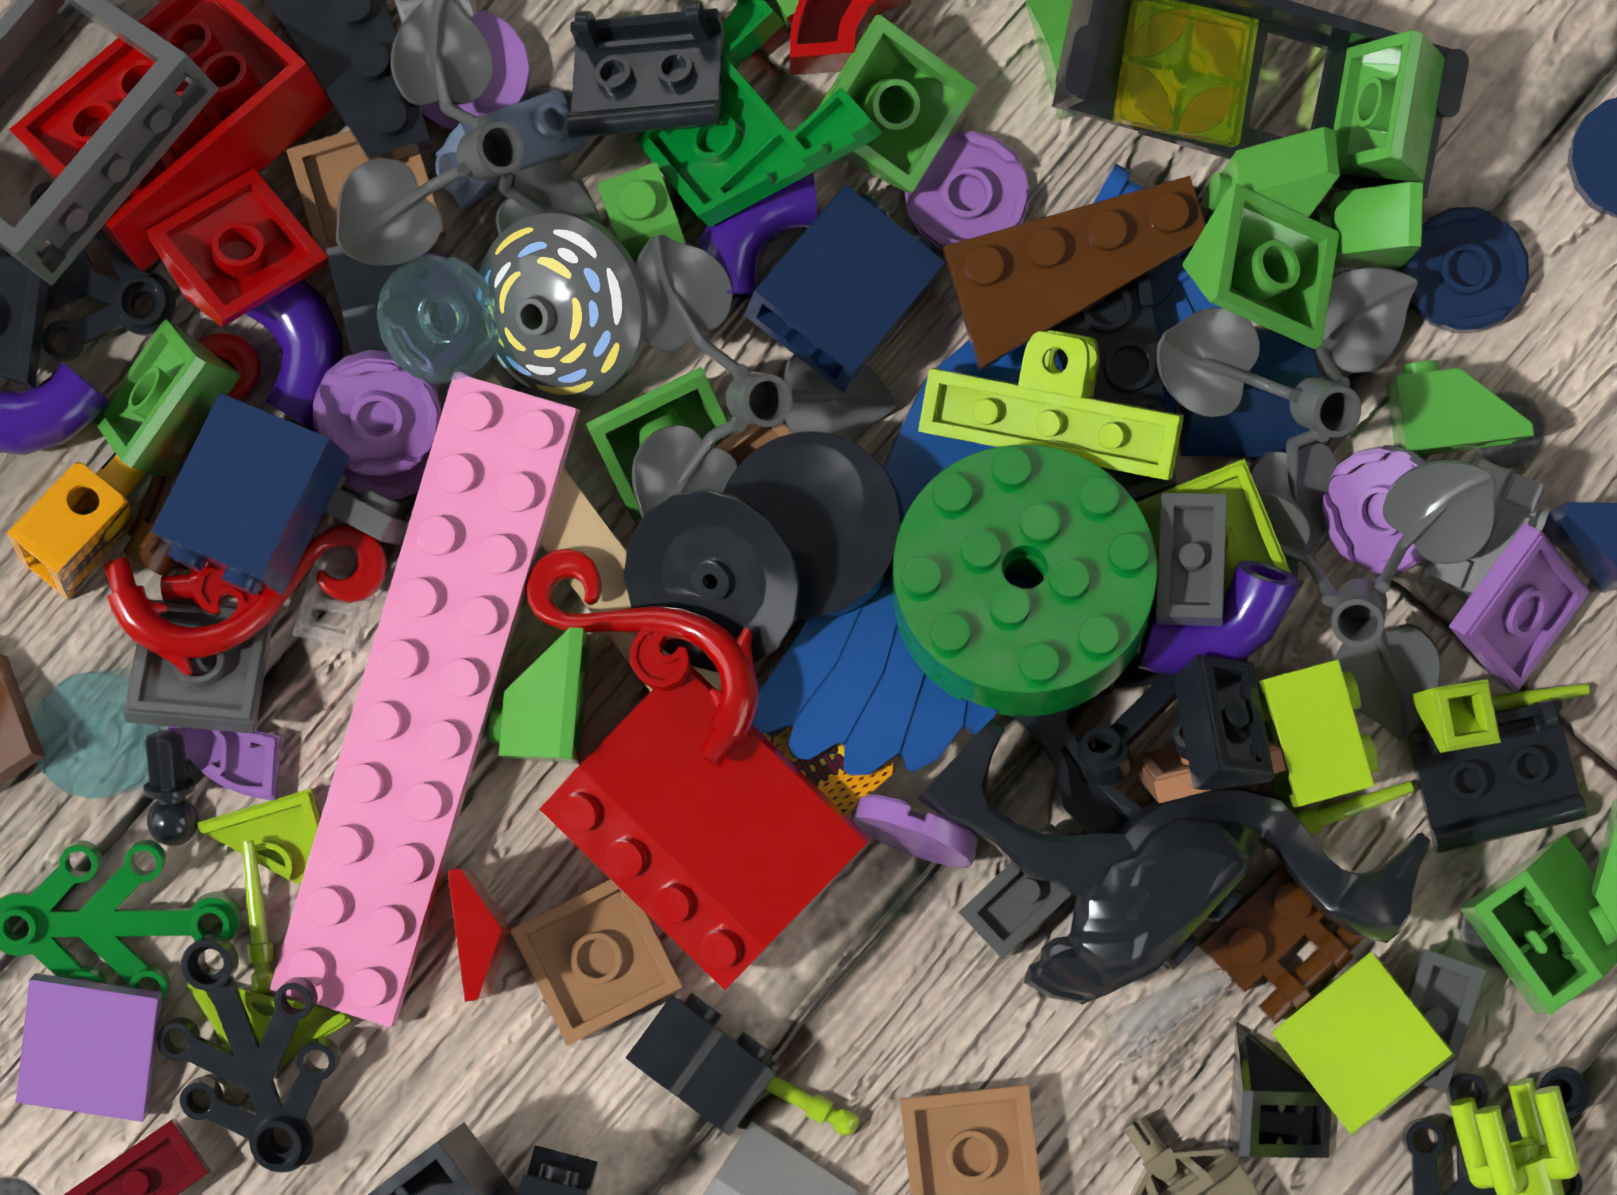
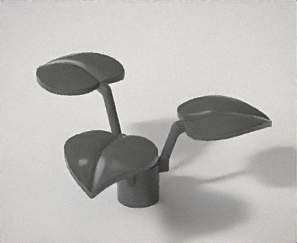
(381, 207)
(687, 297)
(1213, 349)
(1449, 518)

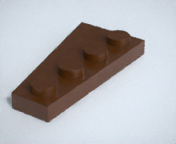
(1066, 263)

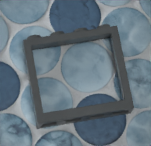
(118, 151)

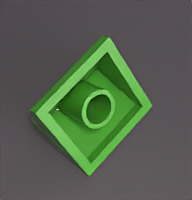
(908, 98)
(1388, 107)
(1266, 265)
(164, 401)
(620, 432)

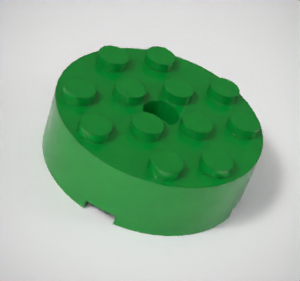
(1038, 518)

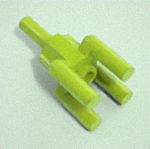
(1522, 1166)

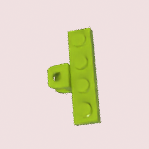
(1053, 410)

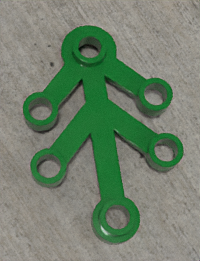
(101, 923)

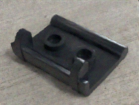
(646, 72)
(1501, 786)

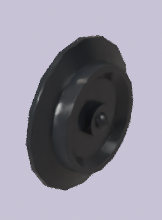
(716, 561)

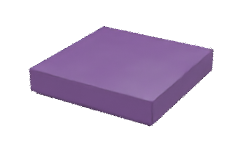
(1519, 608)
(88, 1047)

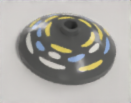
(587, 300)

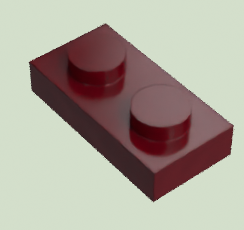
(155, 1166)

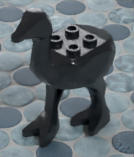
(1155, 869)

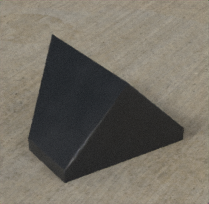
(1274, 1106)

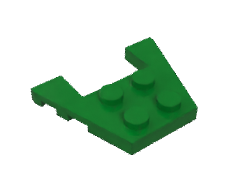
(752, 149)

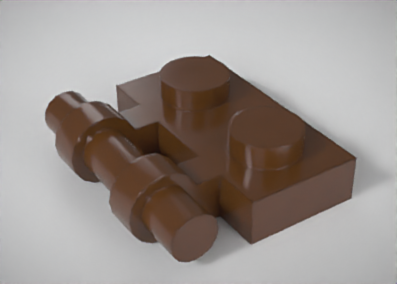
(1264, 930)

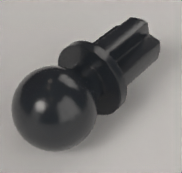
(172, 817)

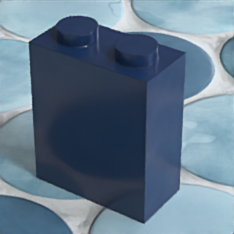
(845, 287)
(249, 496)

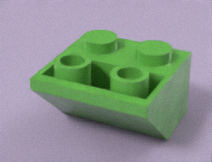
(1542, 927)

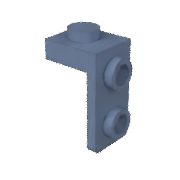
(545, 136)

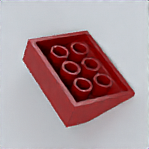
(257, 113)
(701, 846)

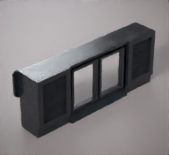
(1095, 47)

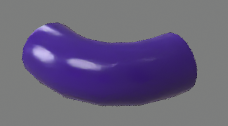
(743, 236)
(307, 343)
(48, 413)
(1251, 616)

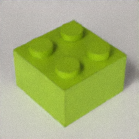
(1318, 734)

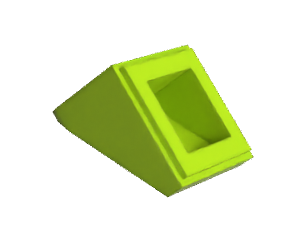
(1459, 715)

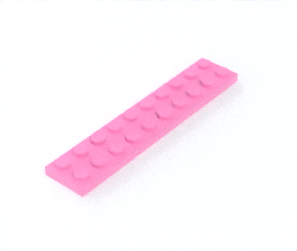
(425, 698)

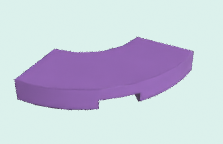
(236, 759)

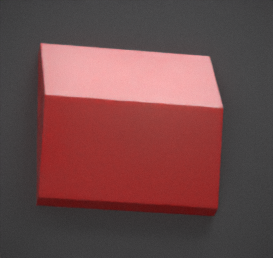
(236, 248)
(480, 933)

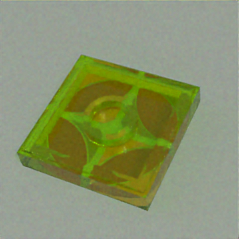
(1186, 71)

